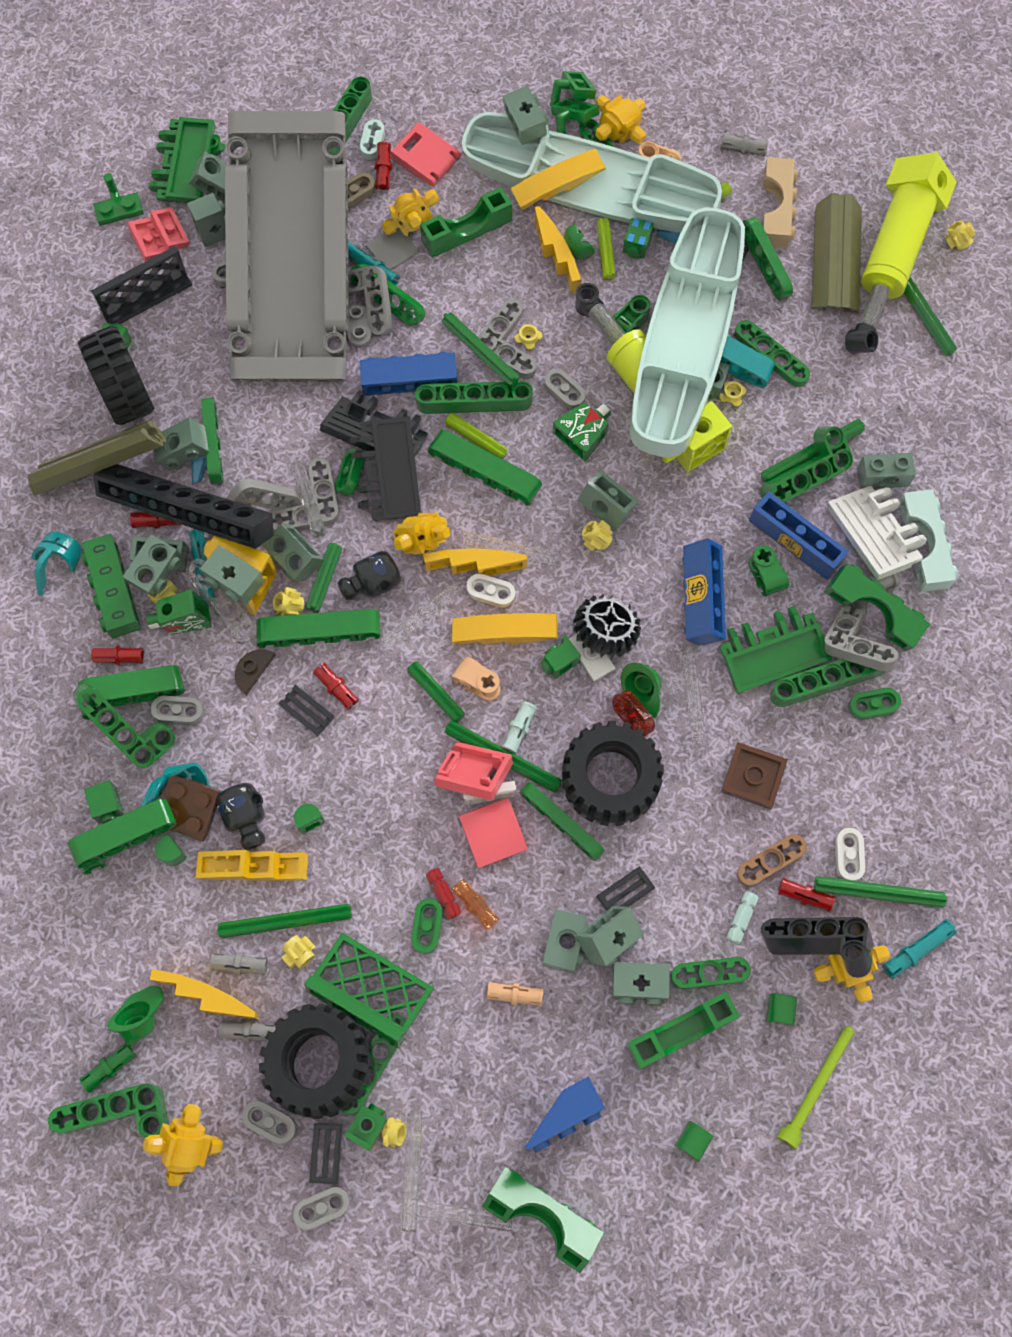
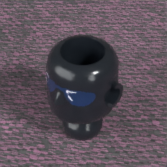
(371, 576)
(242, 812)

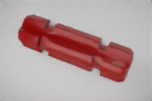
(443, 893)

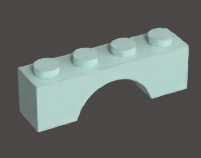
(937, 569)

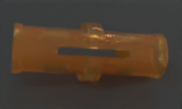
(475, 904)

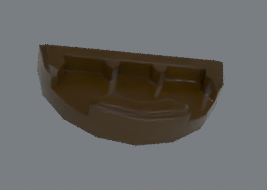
(251, 668)

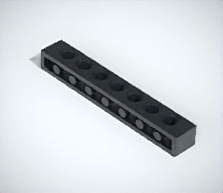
(184, 505)

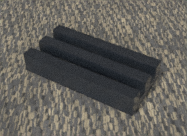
(290, 697)
(644, 879)
(337, 1153)

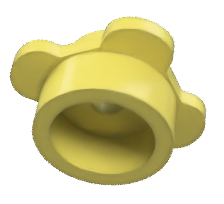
(528, 330)
(736, 388)
(394, 1132)

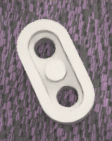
(492, 589)
(850, 855)

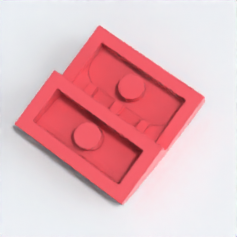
(167, 229)
(493, 832)

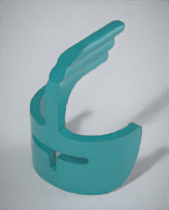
(70, 555)
(196, 771)

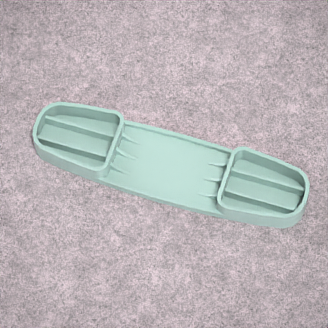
(630, 187)
(687, 332)

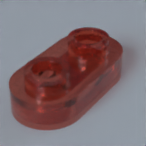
(633, 712)

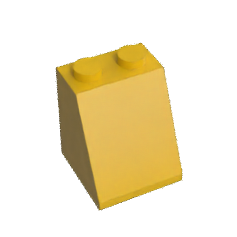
(255, 558)

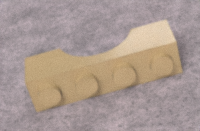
(779, 180)

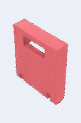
(427, 156)
(472, 769)

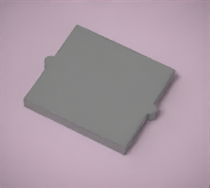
(393, 249)

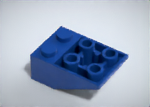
(572, 1106)

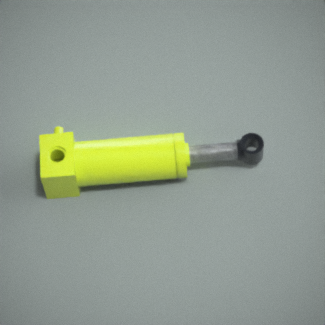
(918, 189)
(625, 358)

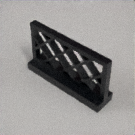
(142, 297)

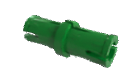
(107, 1067)

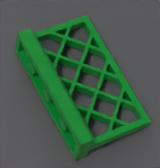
(357, 1010)

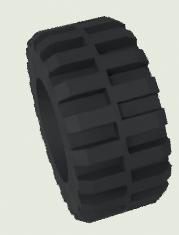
(115, 375)
(619, 740)
(281, 1054)

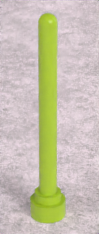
(792, 1132)

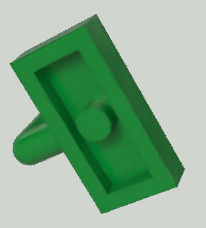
(576, 83)
(574, 110)
(118, 206)

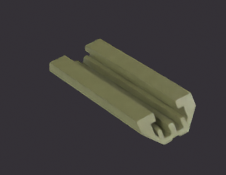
(837, 253)
(95, 457)

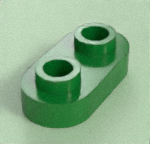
(349, 474)
(873, 703)
(426, 926)

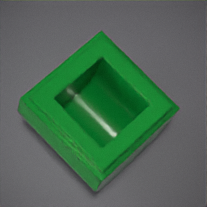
(308, 818)
(169, 851)
(781, 1009)
(694, 1140)

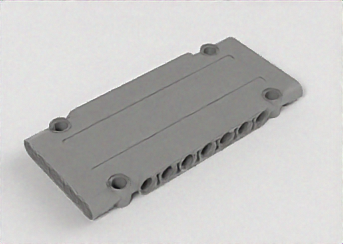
(286, 245)

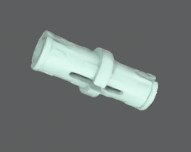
(519, 727)

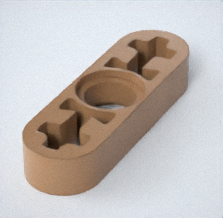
(784, 844)

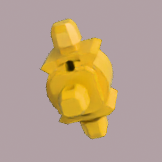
(620, 119)
(410, 212)
(420, 533)
(839, 974)
(183, 1145)

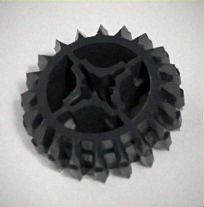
(606, 626)

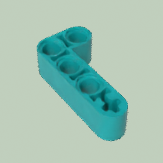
(747, 363)

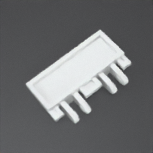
(875, 537)

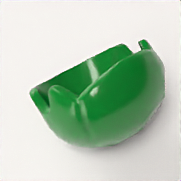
(578, 248)

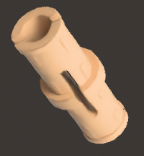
(515, 994)

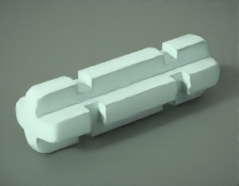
(742, 917)

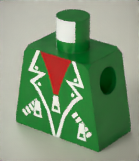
(583, 429)
(180, 613)

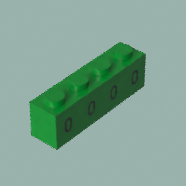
(111, 589)

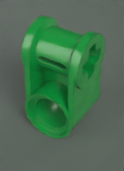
(629, 317)
(768, 574)

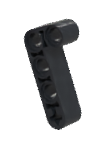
(823, 936)

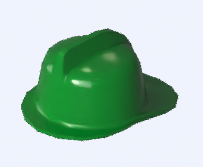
(644, 684)
(136, 1015)

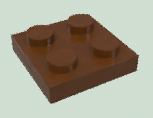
(754, 775)
(191, 805)

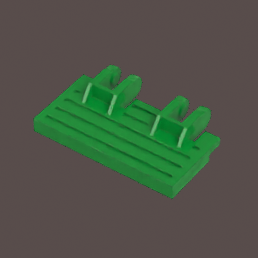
(185, 147)
(777, 652)

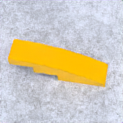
(559, 177)
(554, 245)
(485, 561)
(501, 628)
(252, 865)
(211, 998)

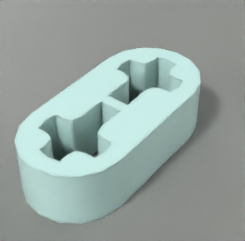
(367, 138)

